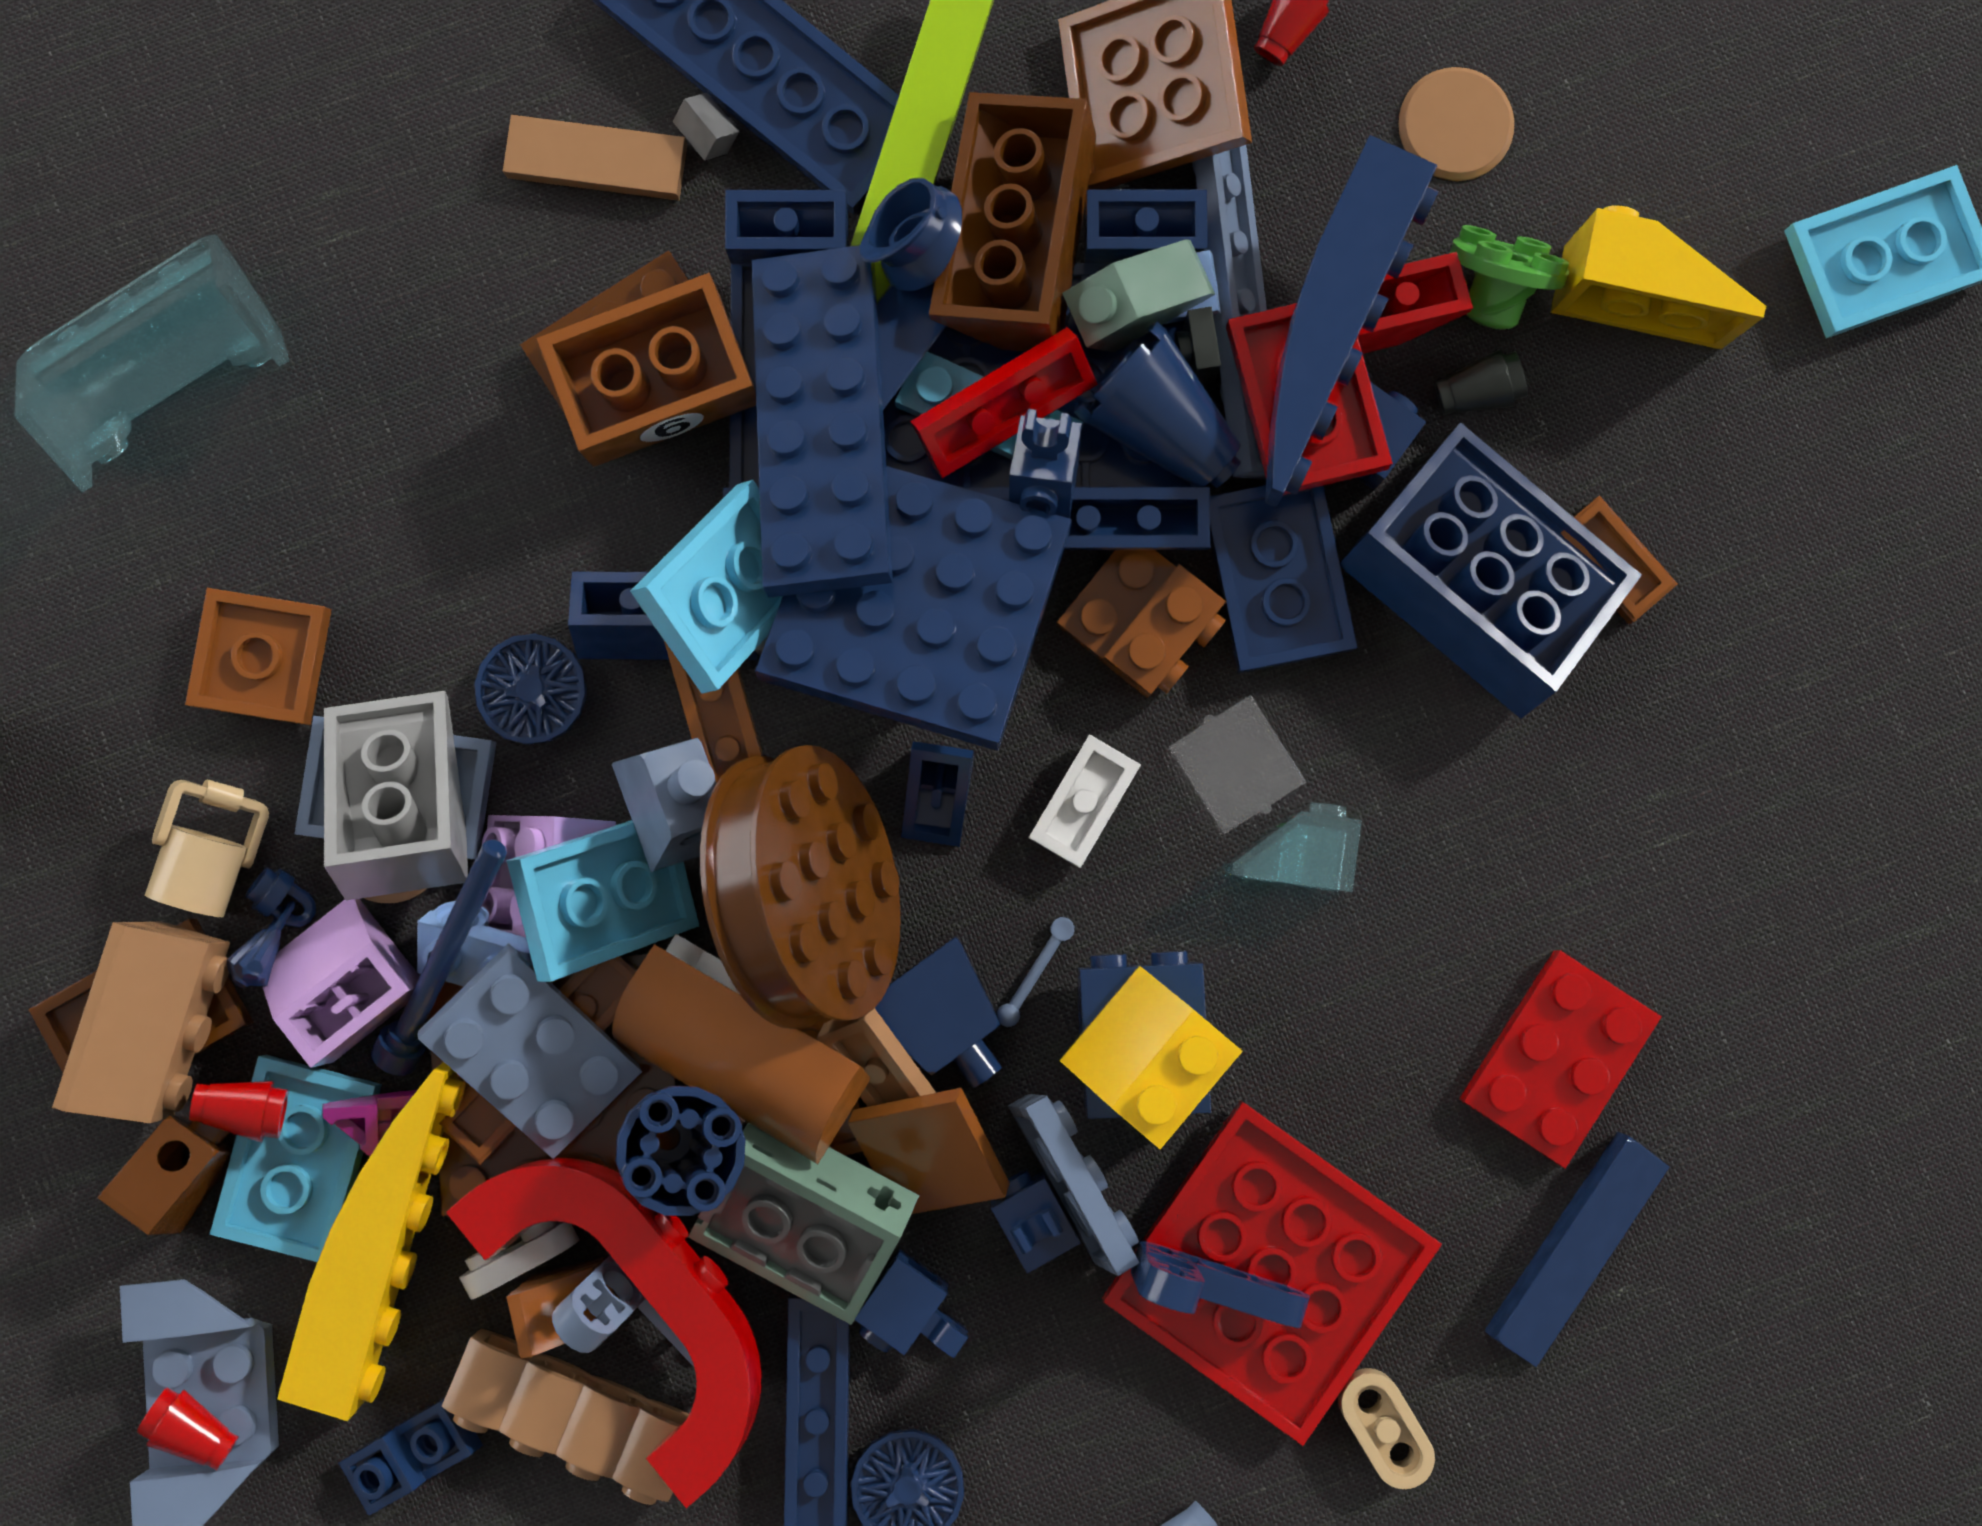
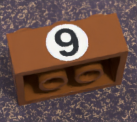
(648, 370)

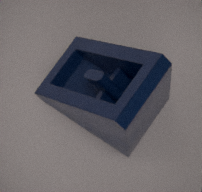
(937, 793)

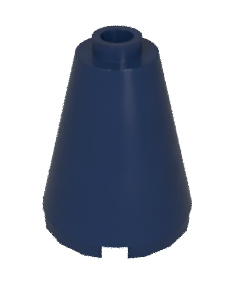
(1163, 412)

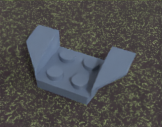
(221, 1363)

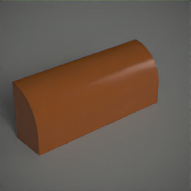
(720, 1044)

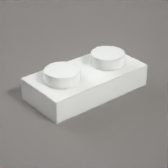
(1084, 801)

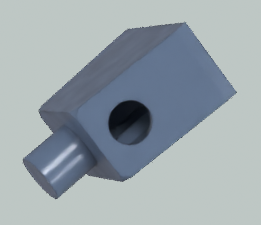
(667, 800)

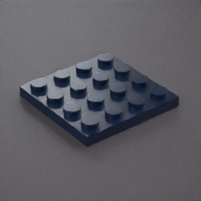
(948, 632)

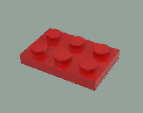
(1355, 436)
(1560, 1058)

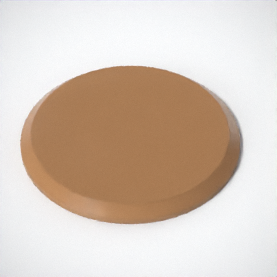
(1457, 123)

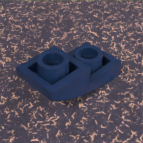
(407, 1456)

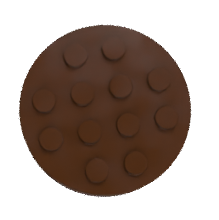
(800, 887)

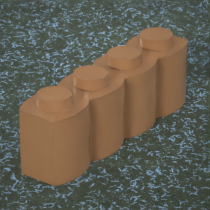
(562, 1412)

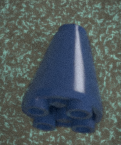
(695, 1171)

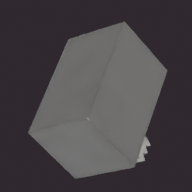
(706, 126)

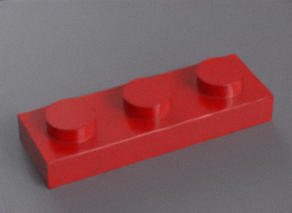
(992, 406)

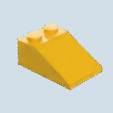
(1650, 282)

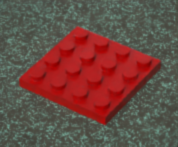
(1292, 1219)

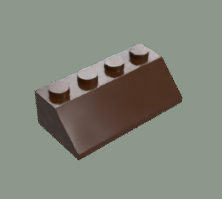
(1022, 206)

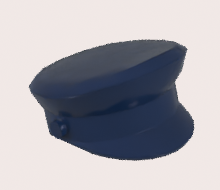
(913, 234)

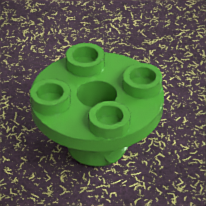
(1506, 274)

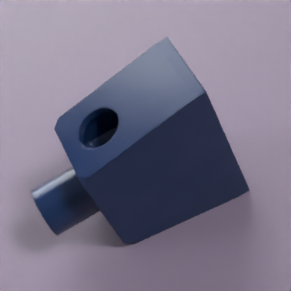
(943, 1014)

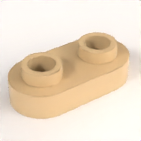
(1384, 1426)

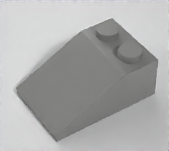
(392, 797)

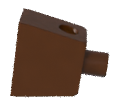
(156, 1185)

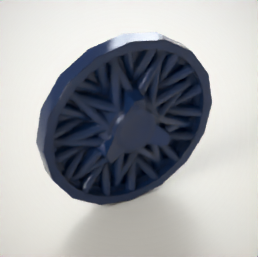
(530, 689)
(907, 1481)

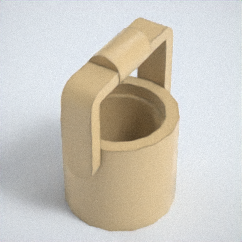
(195, 867)

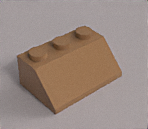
(143, 1022)

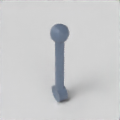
(1061, 930)

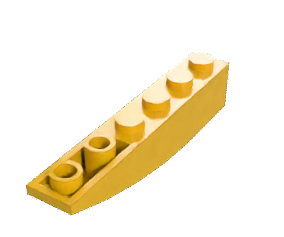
(369, 1258)

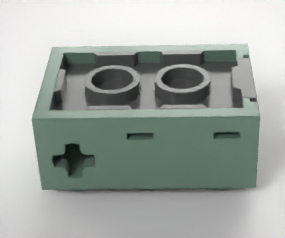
(808, 1224)

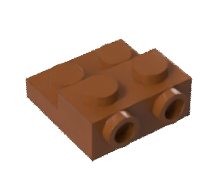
(1143, 618)

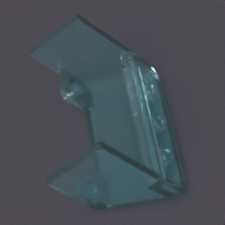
(136, 350)

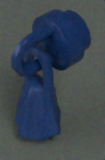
(254, 960)

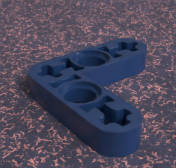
(1181, 1279)

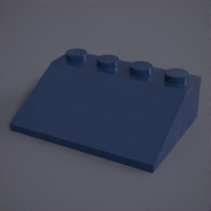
(1487, 576)

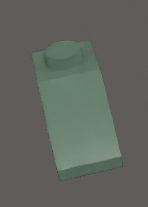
(1135, 292)

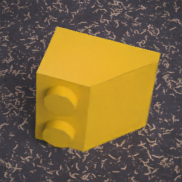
(1150, 1056)

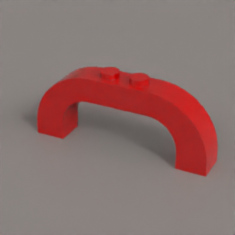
(667, 1272)

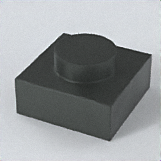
(1199, 344)

